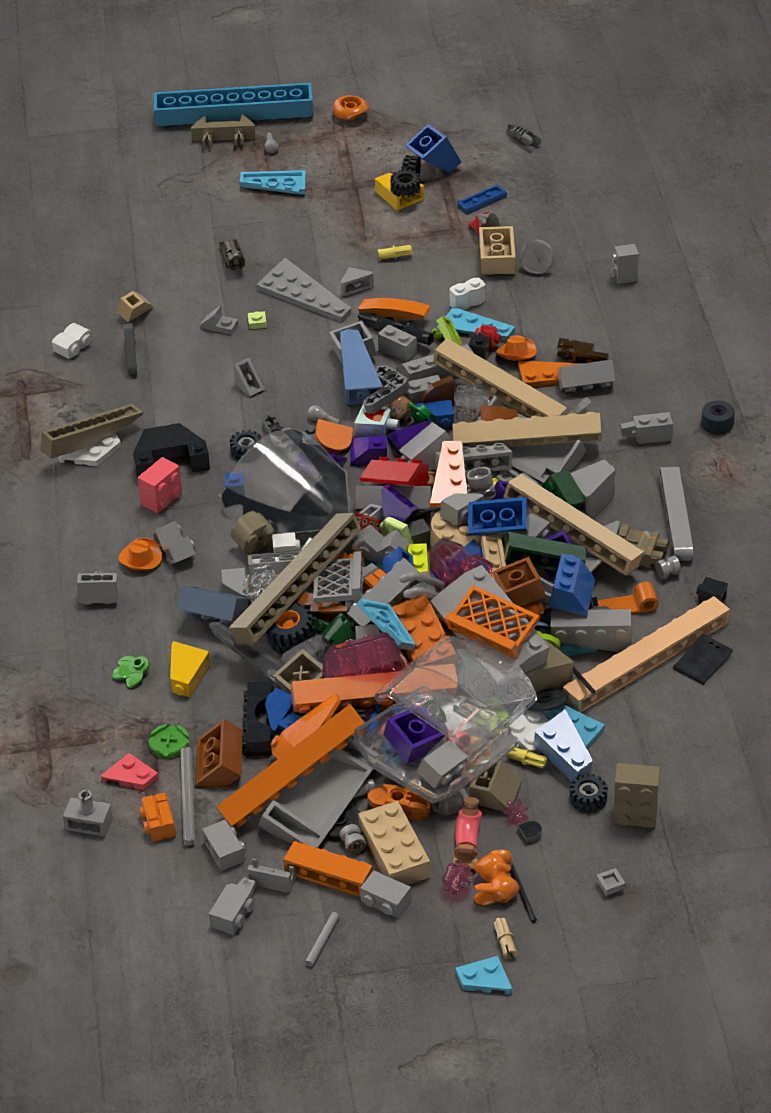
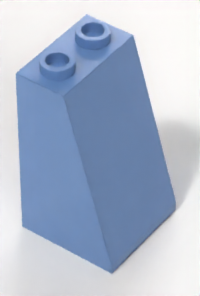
(358, 370)

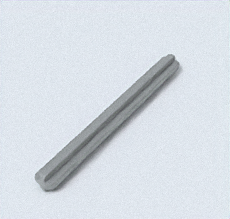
(187, 797)

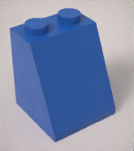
(434, 148)

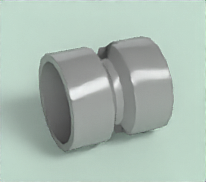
(480, 481)

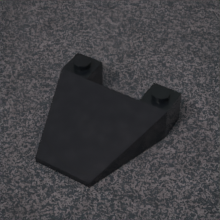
(170, 442)

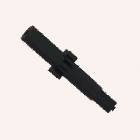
(380, 323)

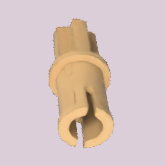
(505, 938)

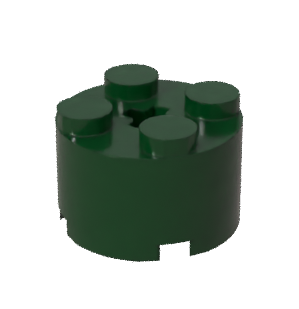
(340, 630)

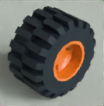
(291, 629)

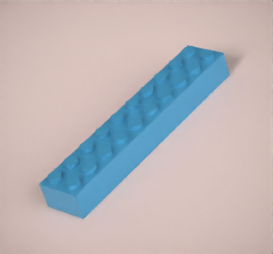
(229, 104)

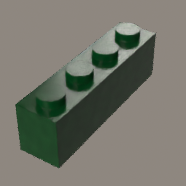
(541, 551)

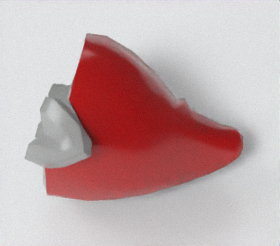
(485, 219)

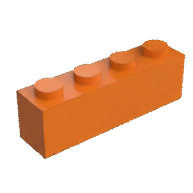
(327, 868)

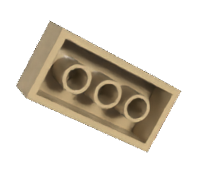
(394, 844)

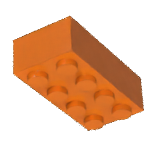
(421, 623)

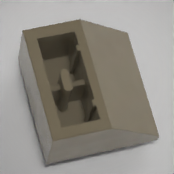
(496, 787)

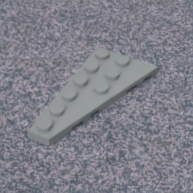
(296, 287)

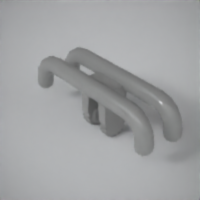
(428, 588)

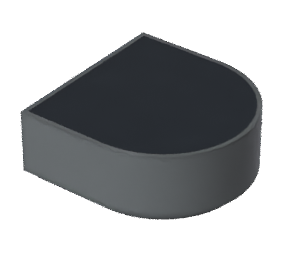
(530, 831)

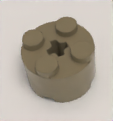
(253, 533)

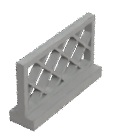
(353, 580)

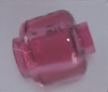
(457, 877)

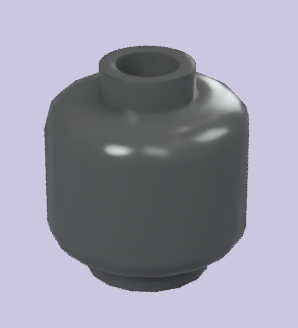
(449, 805)

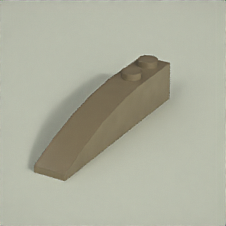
(87, 431)

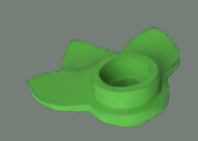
(131, 669)

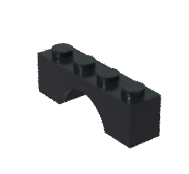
(258, 735)

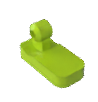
(446, 329)

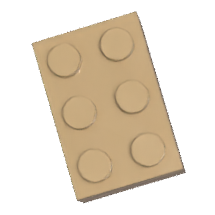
(497, 250)

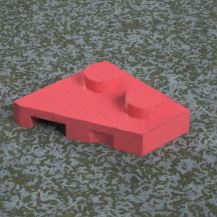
(130, 772)

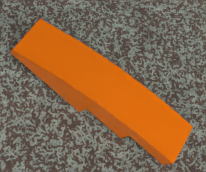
(395, 308)

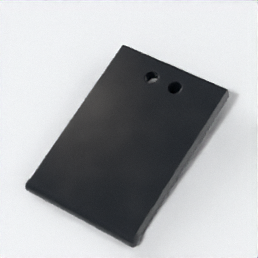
(703, 659)

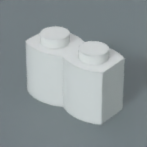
(468, 294)
(71, 340)

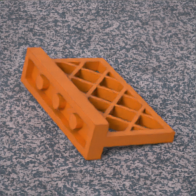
(480, 633)

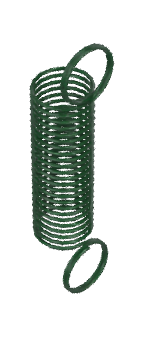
(321, 623)

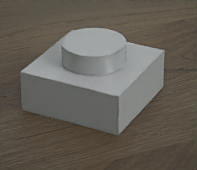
(610, 881)

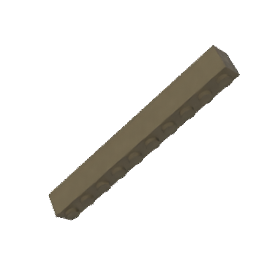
(294, 578)

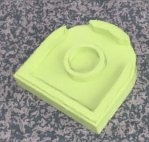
(390, 524)

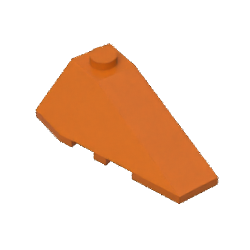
(304, 726)

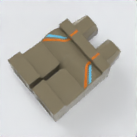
(647, 542)

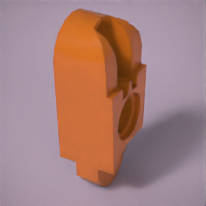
(412, 804)

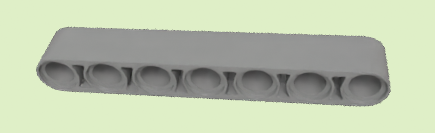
(676, 513)

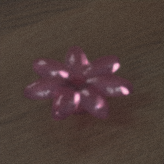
(519, 812)

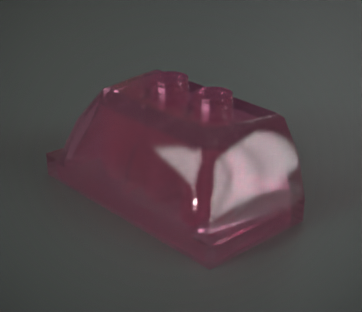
(363, 656)

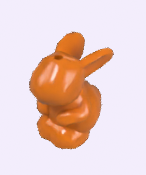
(495, 870)

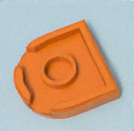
(333, 436)

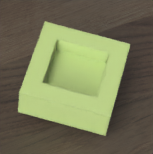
(257, 320)

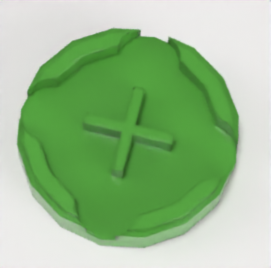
(168, 741)

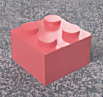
(159, 485)

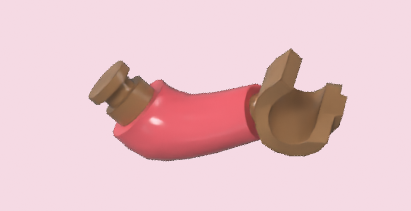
(467, 832)

